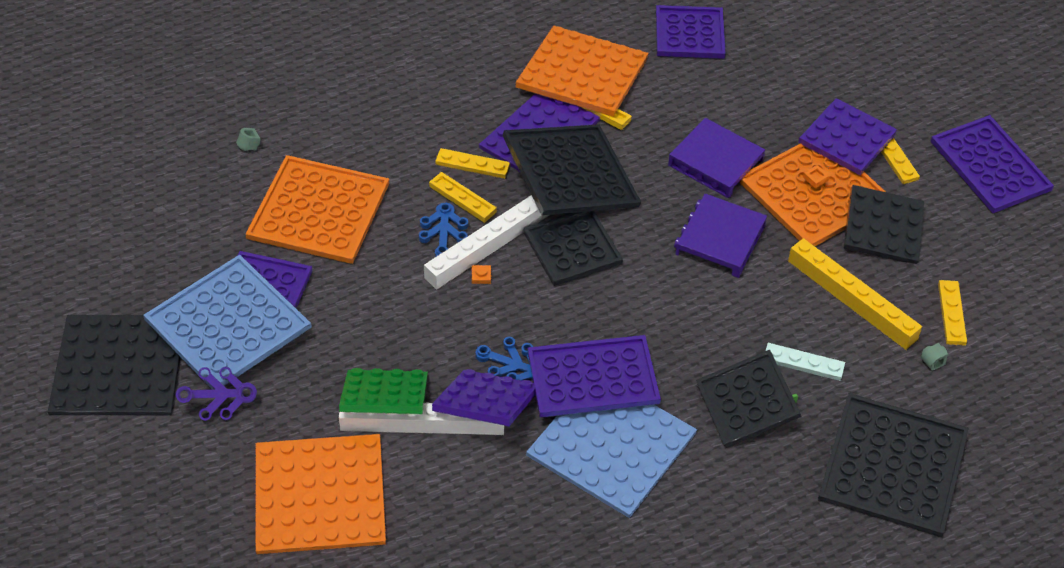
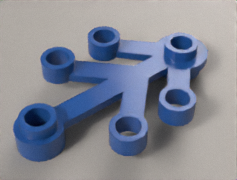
(443, 227)
(513, 363)

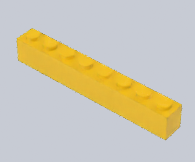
(855, 294)

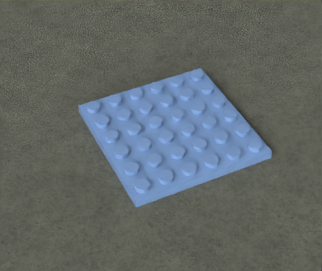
(227, 321)
(613, 451)

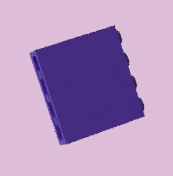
(715, 157)
(721, 233)

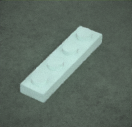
(807, 362)

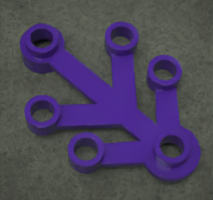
(220, 393)

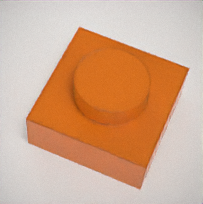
(816, 176)
(481, 274)

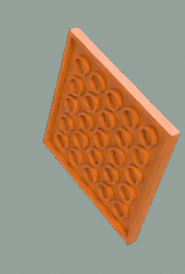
(582, 70)
(795, 203)
(318, 209)
(319, 494)

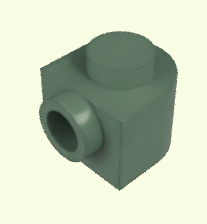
(248, 139)
(934, 356)

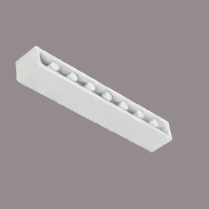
(482, 243)
(416, 423)

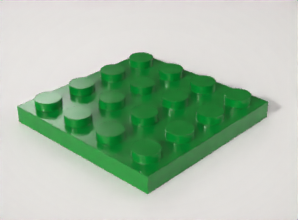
(384, 391)

